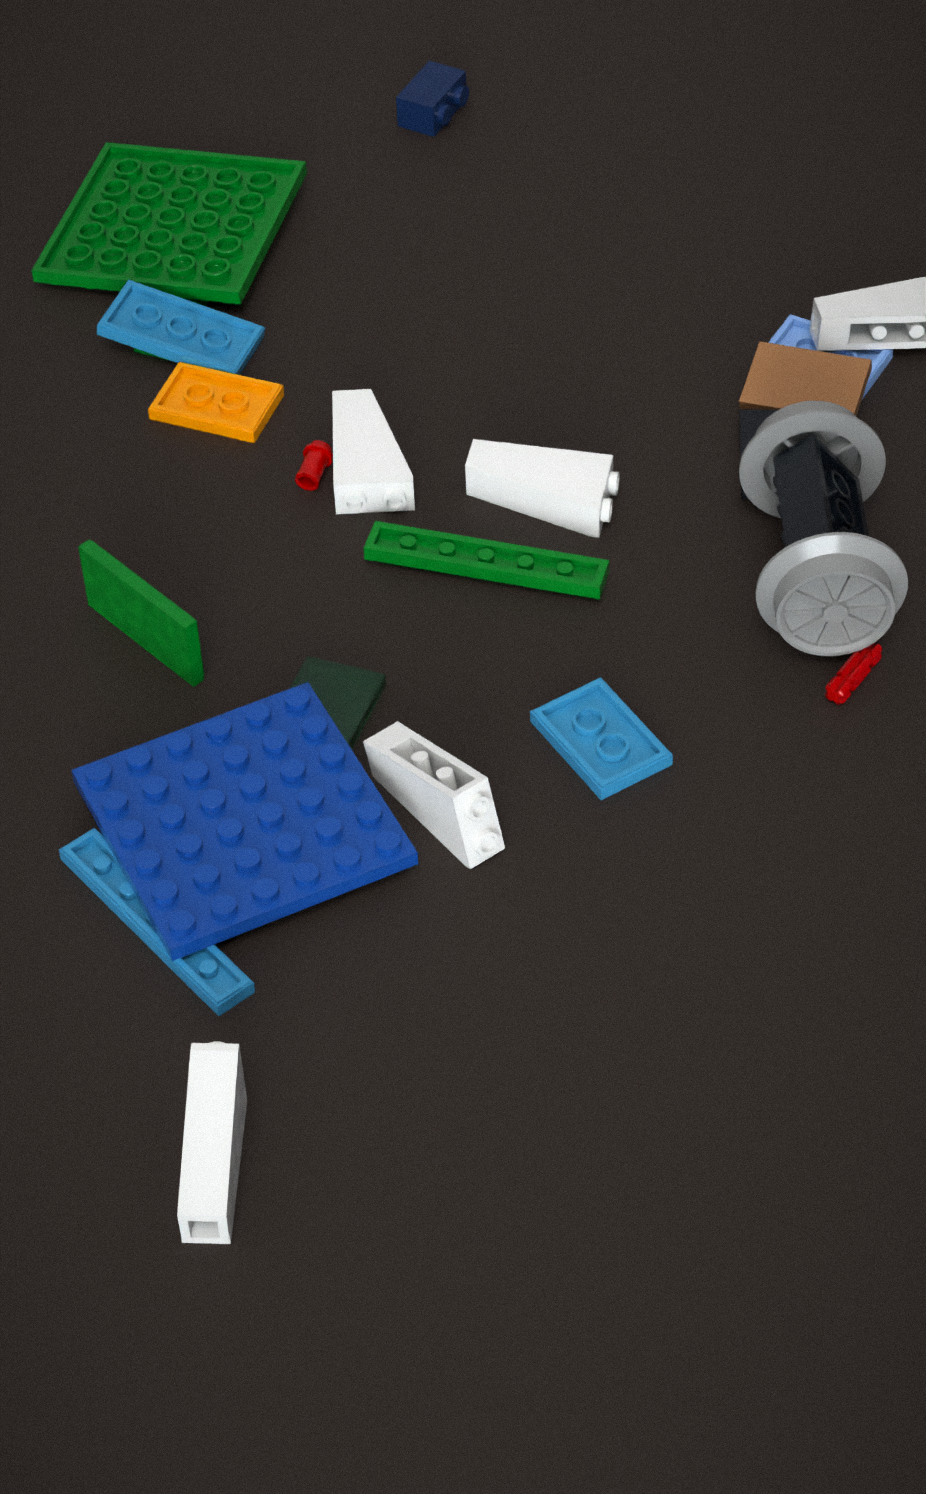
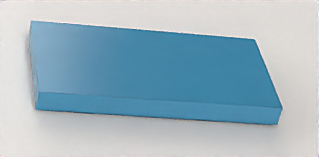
(179, 329)

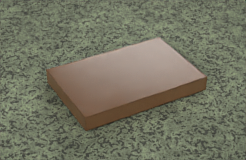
(794, 375)

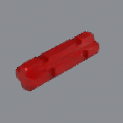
(852, 673)

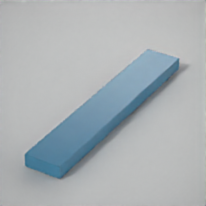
(205, 972)

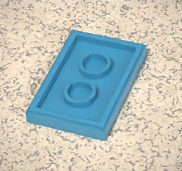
(601, 738)

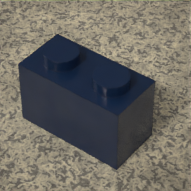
(431, 98)

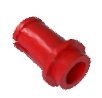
(316, 458)

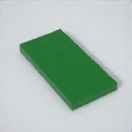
(142, 612)

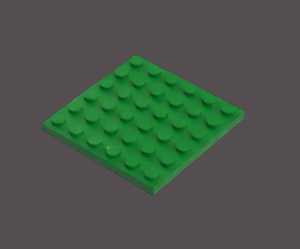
(171, 222)

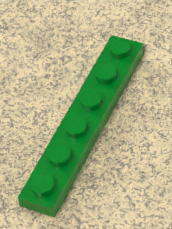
(487, 559)

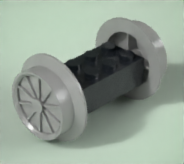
(831, 582)

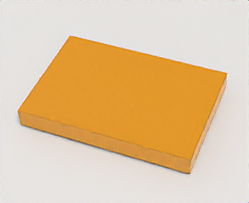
(216, 402)

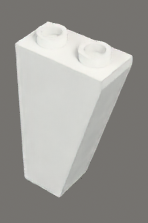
(871, 318)
(367, 461)
(544, 483)
(438, 792)
(211, 1143)

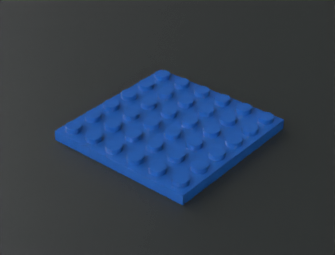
(242, 820)

